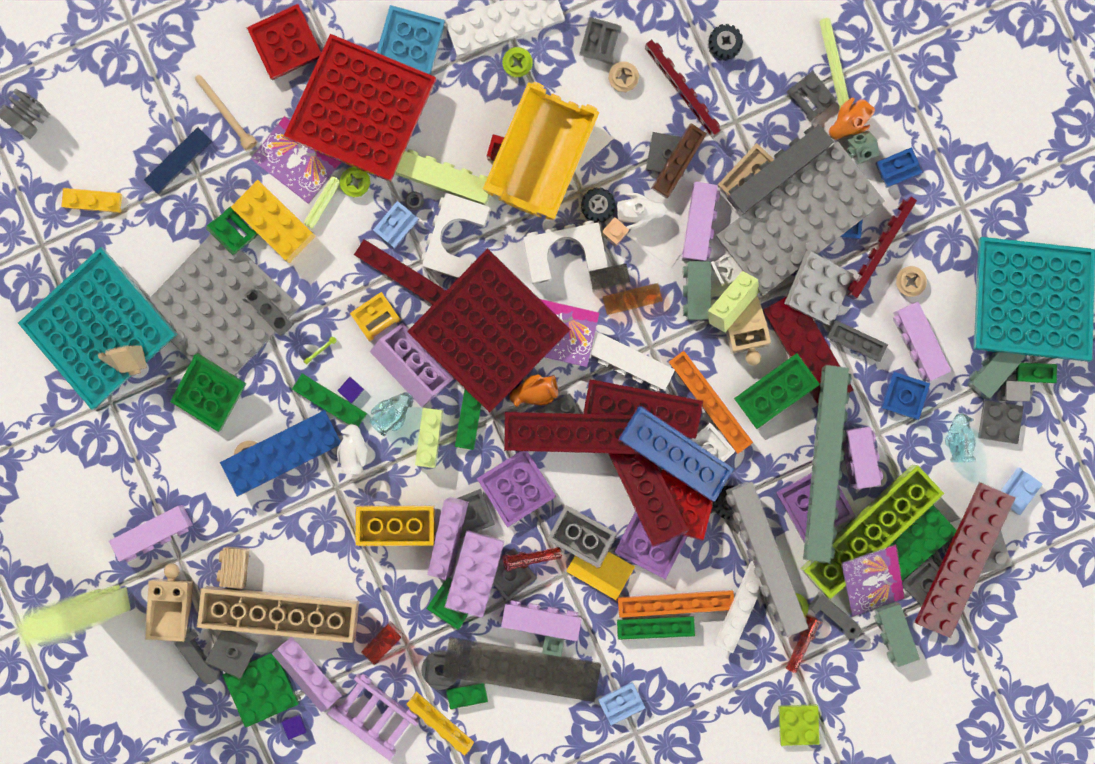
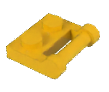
(373, 310)

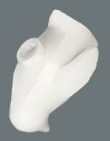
(639, 210)
(352, 451)

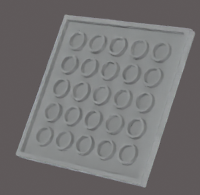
(209, 306)

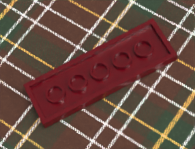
(801, 336)
(615, 399)
(649, 497)

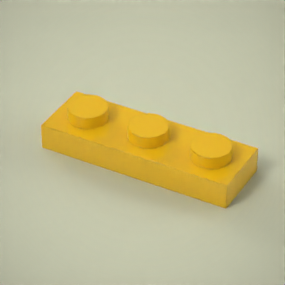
(91, 200)

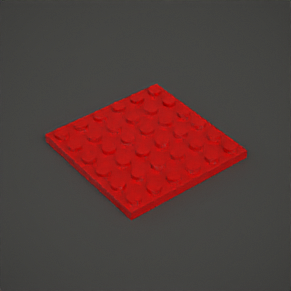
(360, 107)

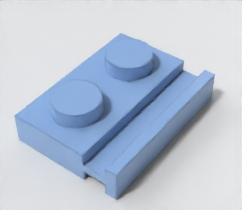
(396, 224)
(1023, 488)
(621, 703)

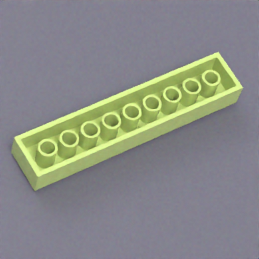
(73, 615)

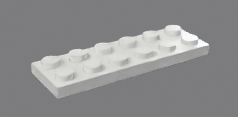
(501, 23)

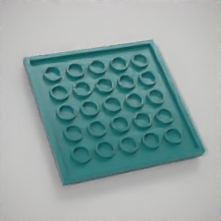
(1034, 299)
(92, 314)

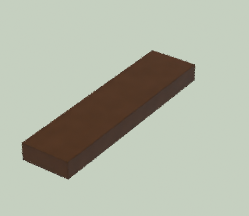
(678, 161)

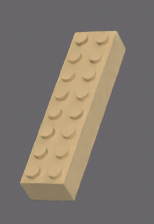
(278, 614)

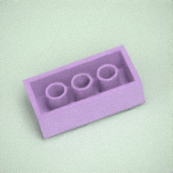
(474, 573)

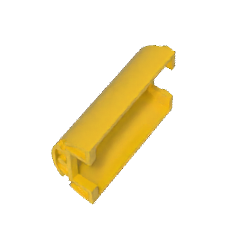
(540, 152)

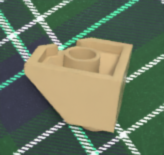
(125, 359)

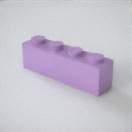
(700, 222)
(921, 341)
(150, 533)
(447, 538)
(541, 621)
(306, 674)

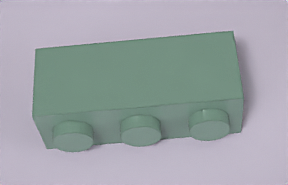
(697, 290)
(993, 373)
(896, 634)

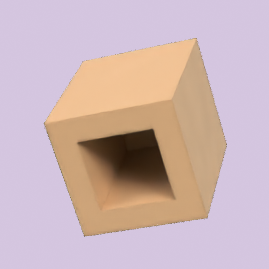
(615, 232)

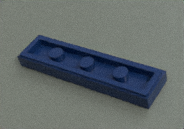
(178, 160)

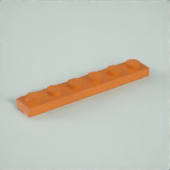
(711, 402)
(675, 603)

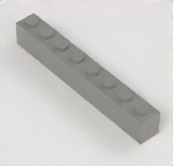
(766, 559)

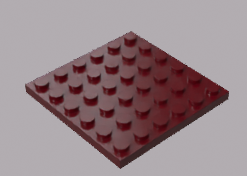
(488, 330)

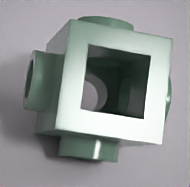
(863, 147)

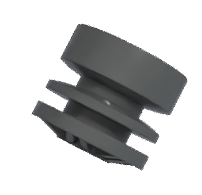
(23, 113)

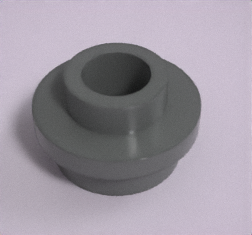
(410, 196)

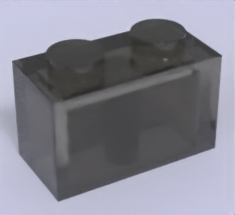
(609, 277)

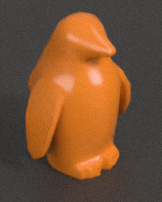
(852, 119)
(535, 391)

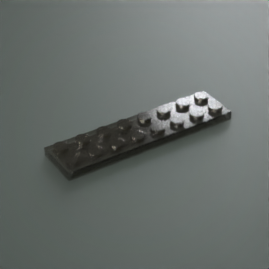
(521, 669)

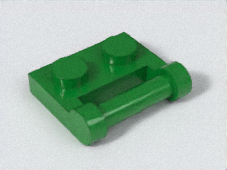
(227, 234)

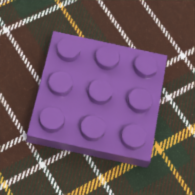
(516, 487)
(796, 500)
(637, 548)

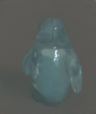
(391, 413)
(961, 439)

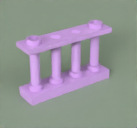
(356, 726)

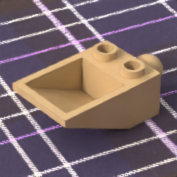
(745, 327)
(168, 612)

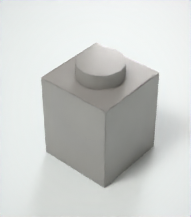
(1016, 391)

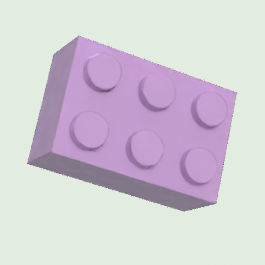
(861, 458)

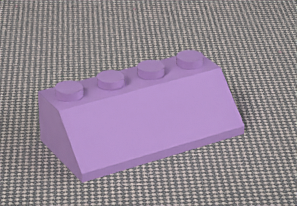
(411, 365)

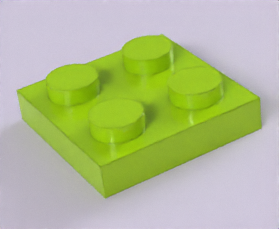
(798, 725)

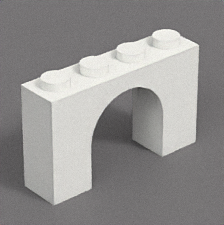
(452, 210)
(586, 236)

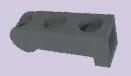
(269, 311)
(847, 624)
(197, 658)

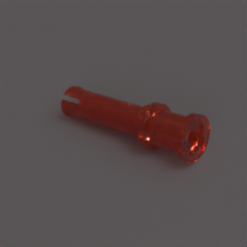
(523, 560)
(803, 643)

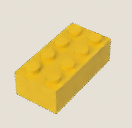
(273, 221)
(395, 525)

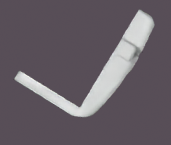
(733, 268)

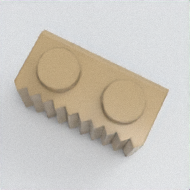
(233, 567)

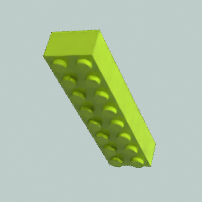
(875, 527)

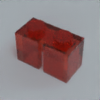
(382, 643)

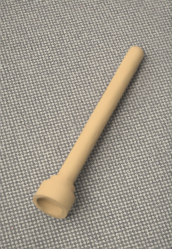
(247, 140)

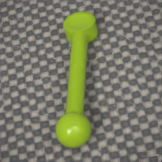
(332, 340)

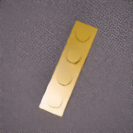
(440, 723)

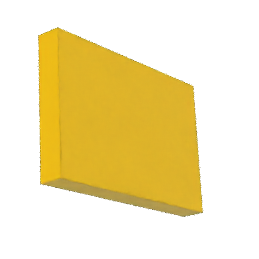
(608, 578)

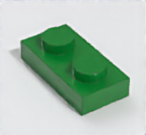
(1036, 373)
(467, 695)

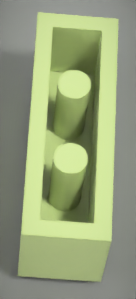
(733, 301)
(429, 437)

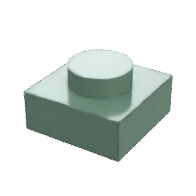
(553, 646)

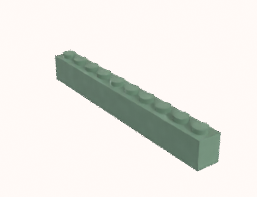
(826, 464)

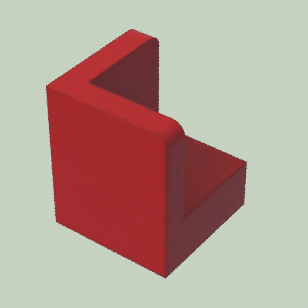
(495, 144)

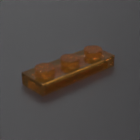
(632, 299)

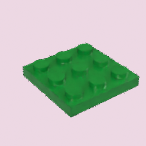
(208, 392)
(261, 690)

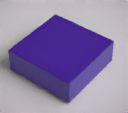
(350, 390)
(294, 726)

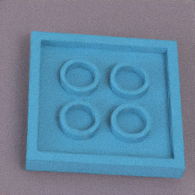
(411, 38)

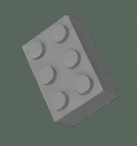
(582, 536)

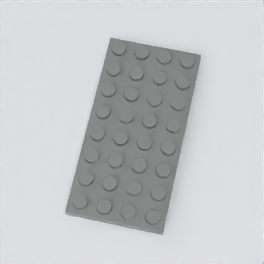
(800, 217)

